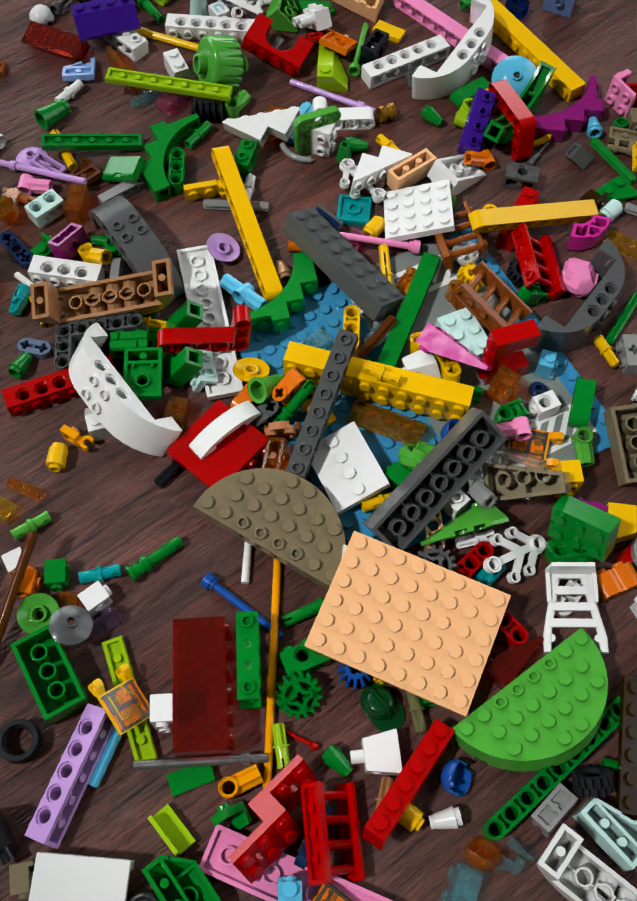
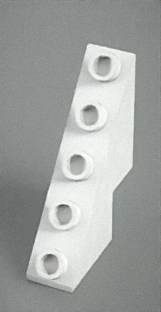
(259, 126)
(375, 169)

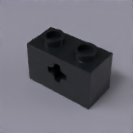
(374, 46)

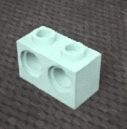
(45, 208)

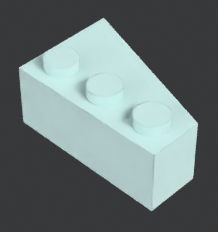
(611, 831)

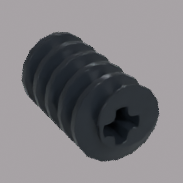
(208, 110)

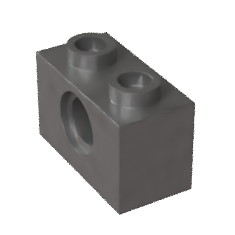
(520, 175)

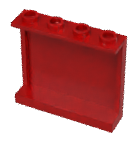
(233, 454)

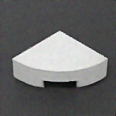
(11, 559)

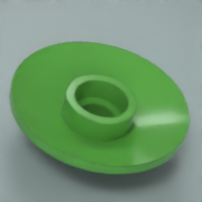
(31, 606)

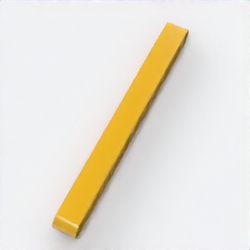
(246, 223)

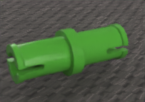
(31, 525)

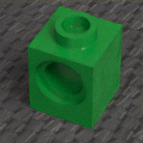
(57, 574)

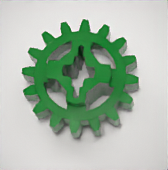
(290, 697)

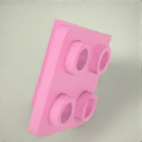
(620, 95)

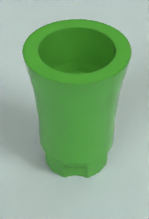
(261, 387)

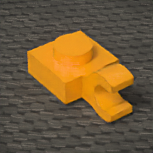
(73, 436)

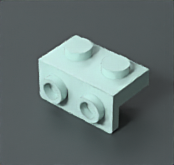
(206, 374)

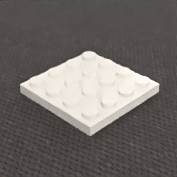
(418, 211)

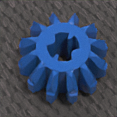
(359, 677)

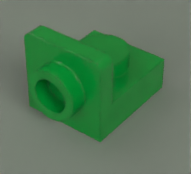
(42, 248)

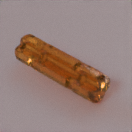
(405, 279)
(24, 488)

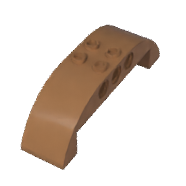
(119, 295)

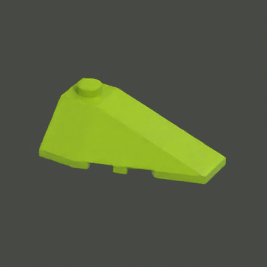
(330, 71)

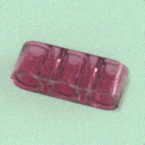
(171, 102)

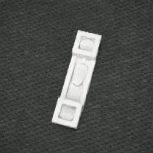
(222, 427)

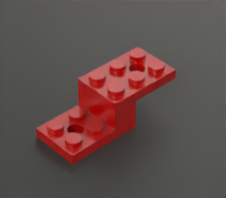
(277, 826)

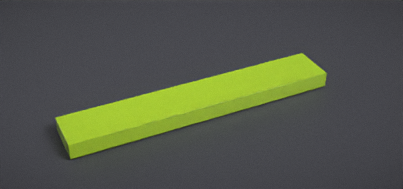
(139, 736)

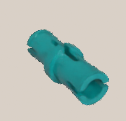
(100, 573)

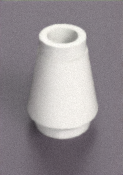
(446, 819)

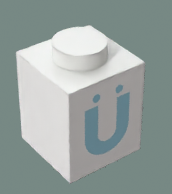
(218, 9)

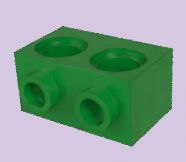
(560, 552)

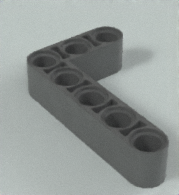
(70, 333)

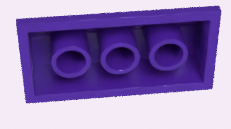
(104, 18)

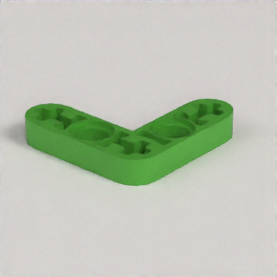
(305, 123)

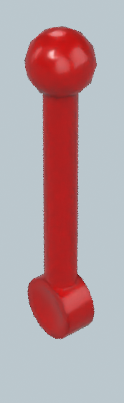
(314, 746)

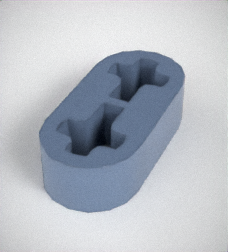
(35, 347)

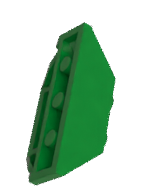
(179, 880)

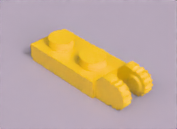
(203, 190)

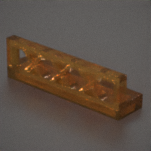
(119, 61)
(386, 422)

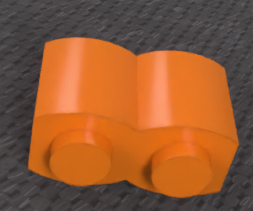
(616, 581)

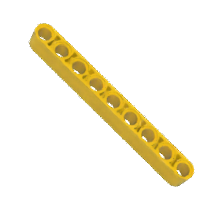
(533, 215)

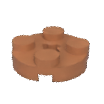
(283, 429)

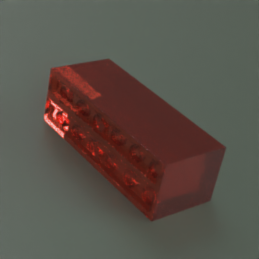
(202, 687)

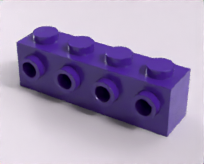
(477, 121)

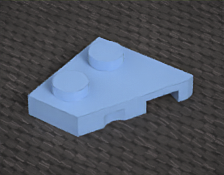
(80, 71)

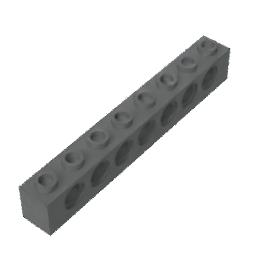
(322, 403)

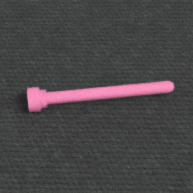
(413, 246)

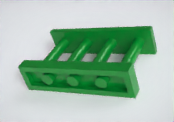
(248, 660)

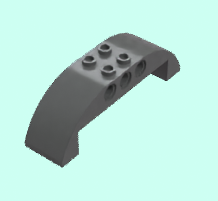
(132, 238)
(611, 271)

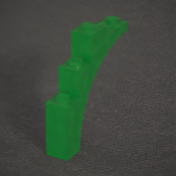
(500, 129)
(157, 152)
(290, 300)

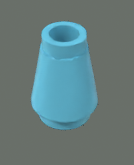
(594, 128)

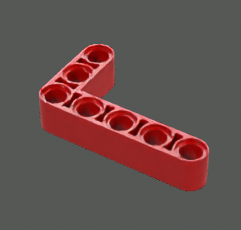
(518, 116)
(210, 338)
(512, 626)

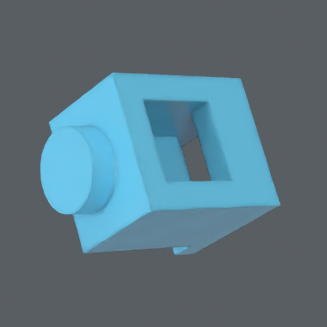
(546, 364)
(290, 888)

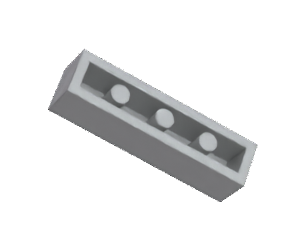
(123, 189)

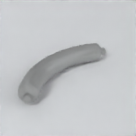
(303, 159)

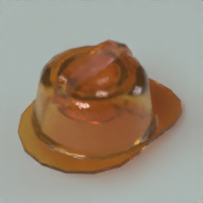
(9, 207)

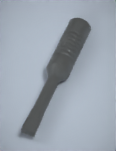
(536, 155)

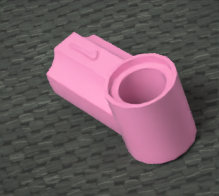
(30, 185)
(516, 429)

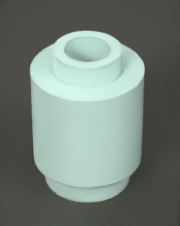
(611, 209)

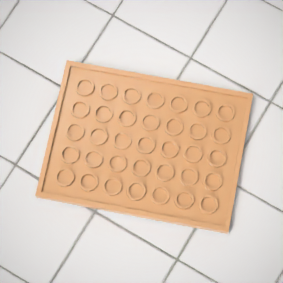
(408, 623)

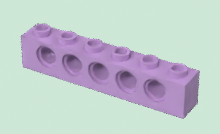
(71, 777)

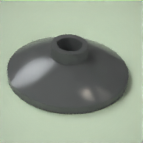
(70, 634)

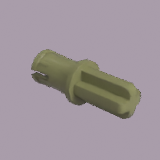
(416, 711)

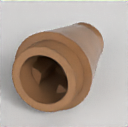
(283, 272)

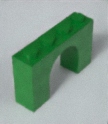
(184, 365)

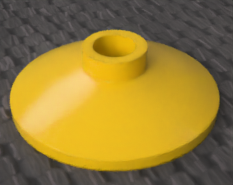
(250, 367)

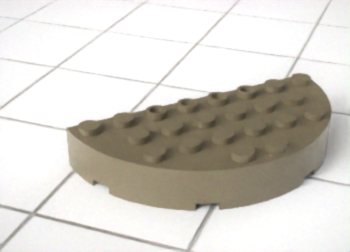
(280, 518)

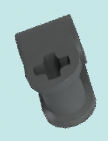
(268, 414)

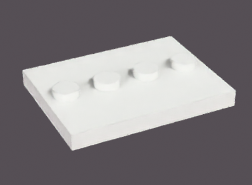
(348, 468)

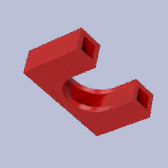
(286, 60)
(502, 346)

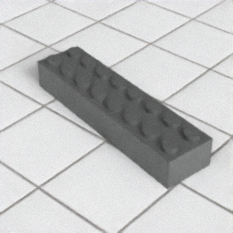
(343, 263)
(436, 479)

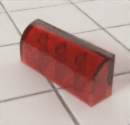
(55, 41)

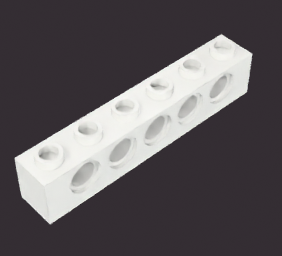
(197, 26)
(405, 60)

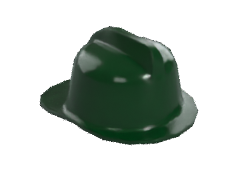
(382, 707)

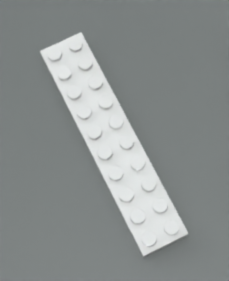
(203, 287)

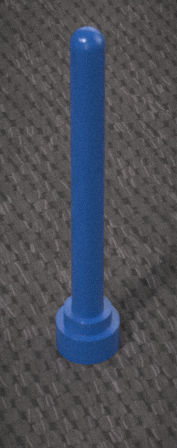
(210, 582)

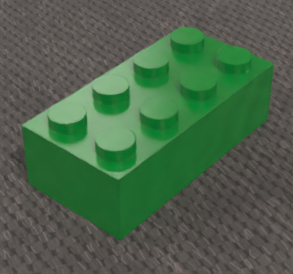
(50, 675)

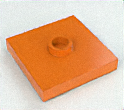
(338, 42)

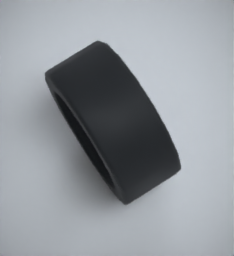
(34, 749)

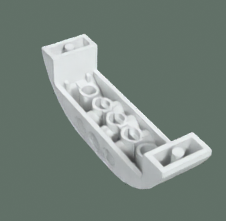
(462, 61)
(114, 401)
(579, 872)

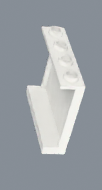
(79, 878)

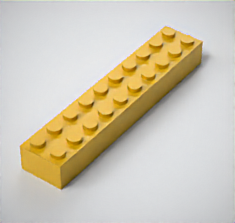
(414, 393)

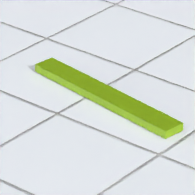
(169, 84)

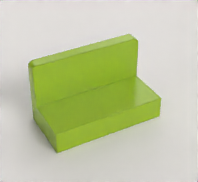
(172, 830)

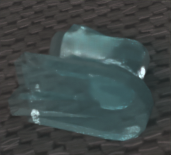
(509, 865)

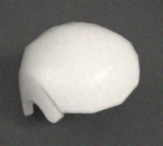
(41, 14)
(468, 258)

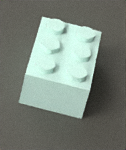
(466, 330)

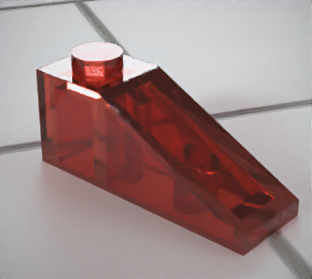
(509, 663)

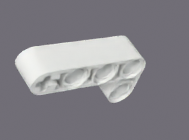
(351, 118)

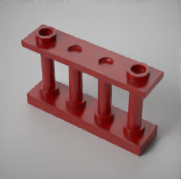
(546, 258)
(316, 833)

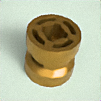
(387, 112)

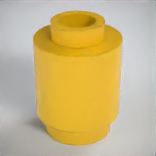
(375, 226)
(57, 457)
(412, 819)

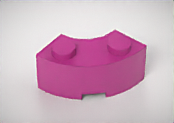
(587, 234)

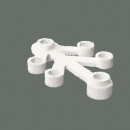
(348, 167)
(517, 553)

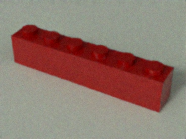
(407, 784)

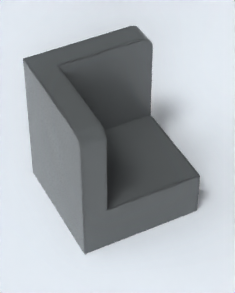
(579, 155)

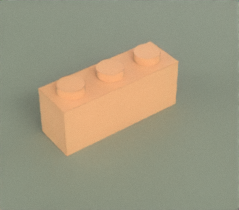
(410, 170)

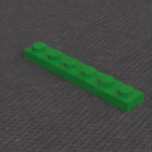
(84, 142)

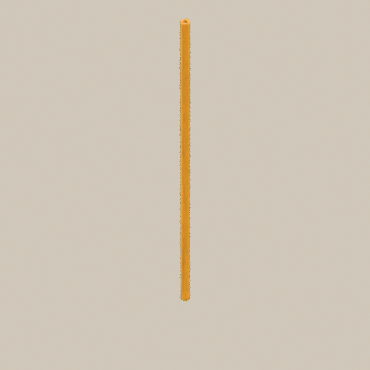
(272, 671)

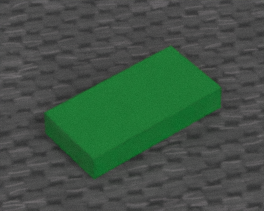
(190, 779)

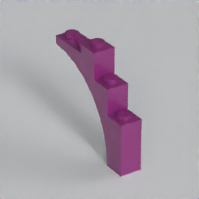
(573, 117)

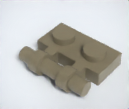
(623, 137)

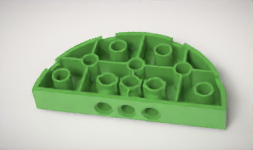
(543, 712)

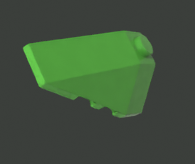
(282, 13)
(470, 520)

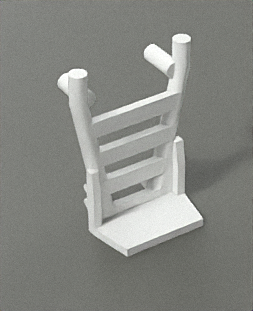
(587, 574)

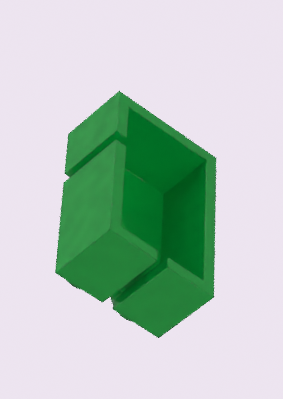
(583, 527)

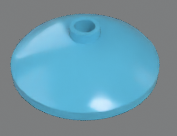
(514, 65)

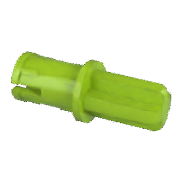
(280, 745)

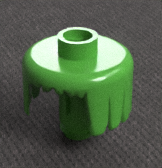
(220, 61)

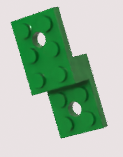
(145, 364)

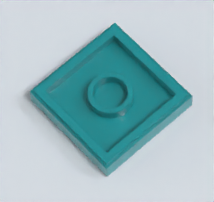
(354, 211)

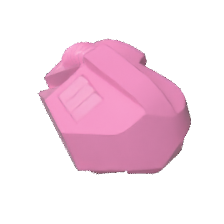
(579, 277)

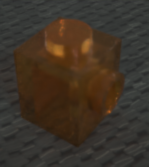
(178, 409)

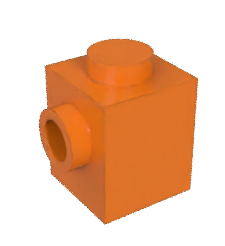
(31, 582)

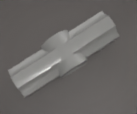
(479, 492)

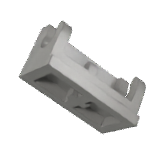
(554, 809)

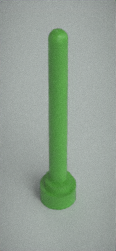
(355, 68)

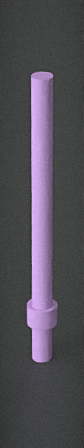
(327, 94)
(15, 166)

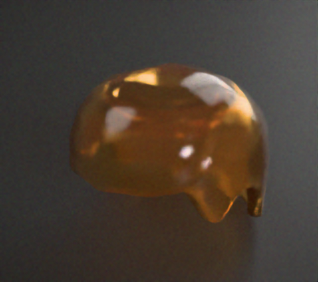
(481, 854)

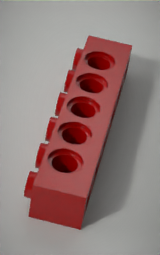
(33, 390)

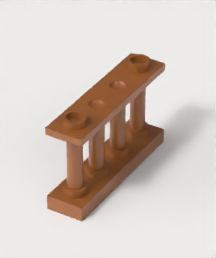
(444, 244)
(478, 305)

